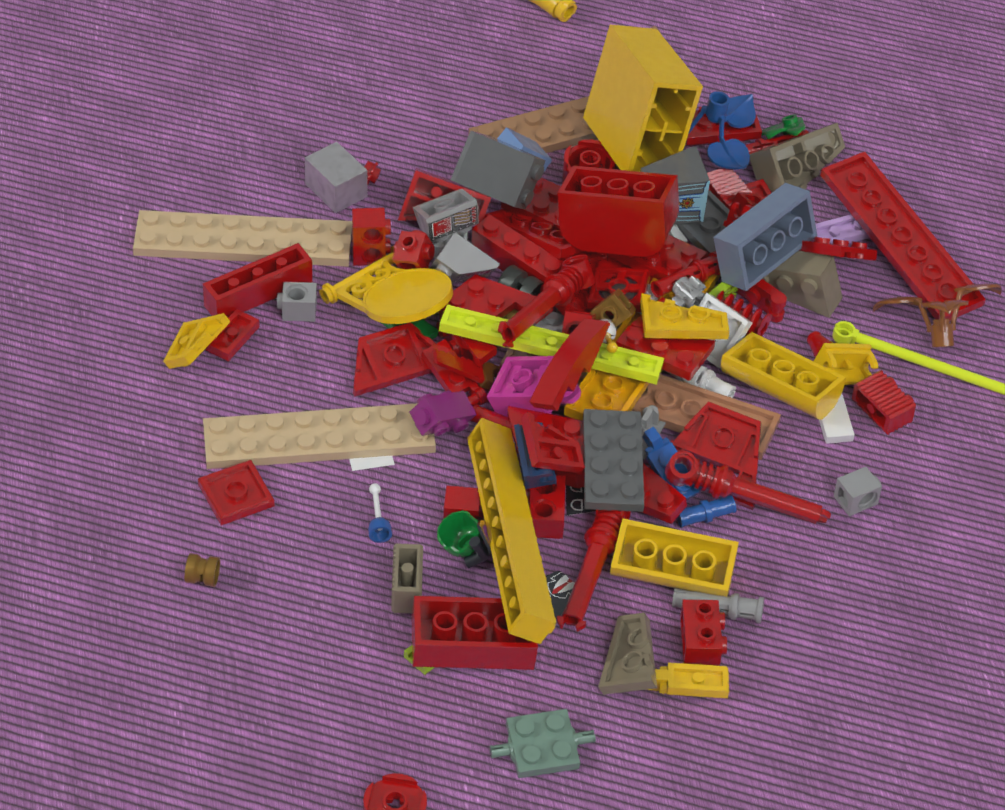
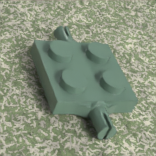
(542, 743)

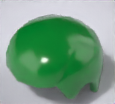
(456, 533)

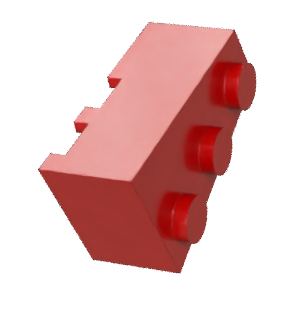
(429, 186)

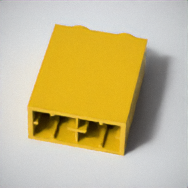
(641, 98)

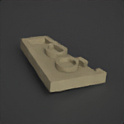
(629, 657)

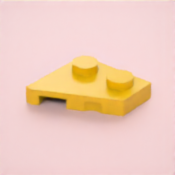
(193, 339)

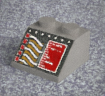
(447, 215)
(463, 260)

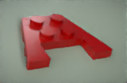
(488, 298)
(722, 439)

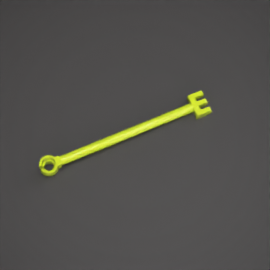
(846, 333)

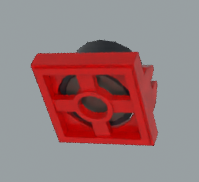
(609, 279)

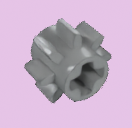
(688, 292)

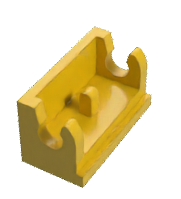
(848, 360)

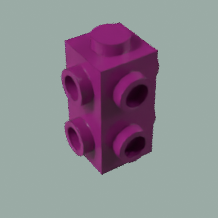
(442, 413)

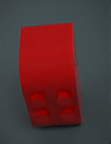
(617, 210)

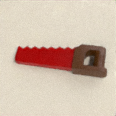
(467, 368)

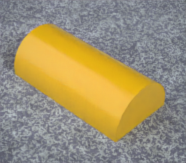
(784, 375)
(674, 558)

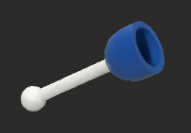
(379, 528)

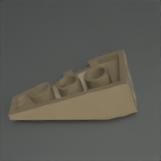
(798, 158)

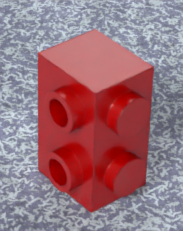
(701, 632)

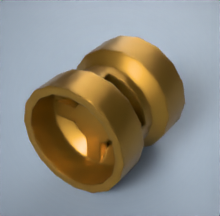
(202, 569)

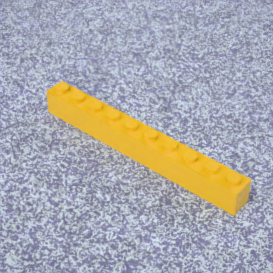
(511, 532)

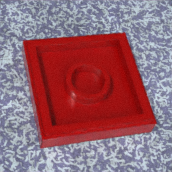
(236, 492)

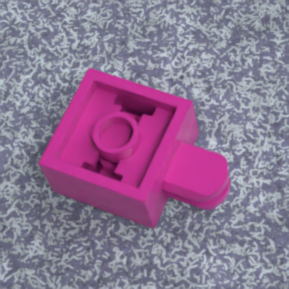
(518, 382)

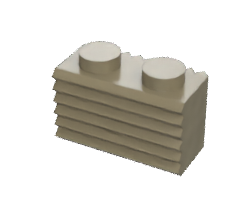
(406, 576)

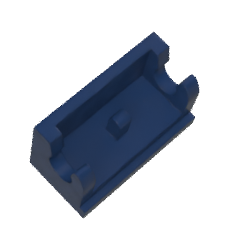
(532, 476)

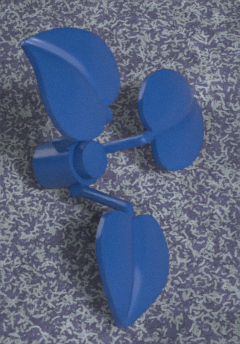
(738, 113)

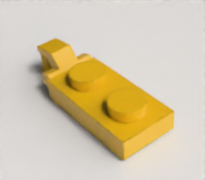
(693, 680)

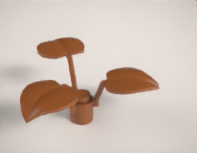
(941, 329)

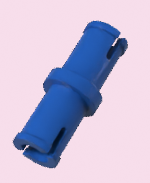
(706, 511)

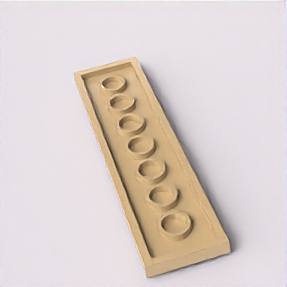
(239, 237)
(314, 436)

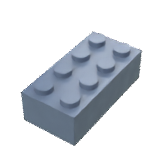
(765, 236)

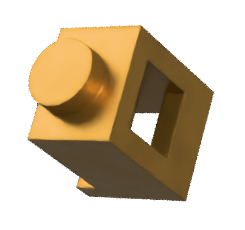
(618, 305)

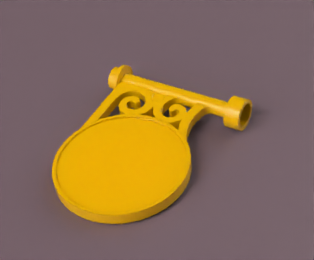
(394, 293)

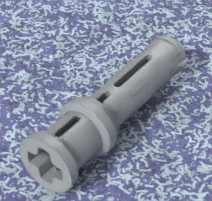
(733, 605)

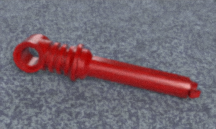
(557, 290)
(723, 482)
(601, 541)

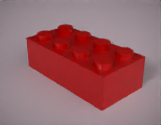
(466, 635)

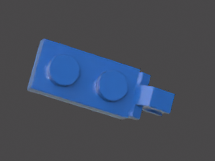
(658, 456)

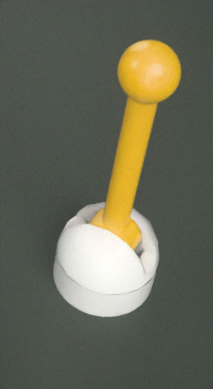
(610, 335)

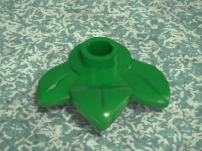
(790, 125)

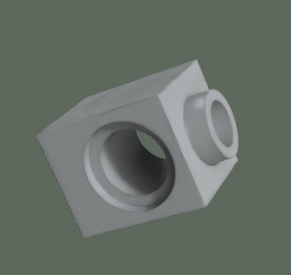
(298, 301)
(857, 491)

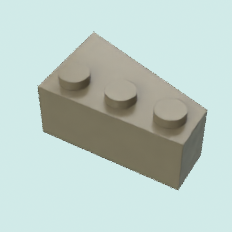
(808, 281)

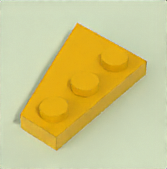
(674, 321)

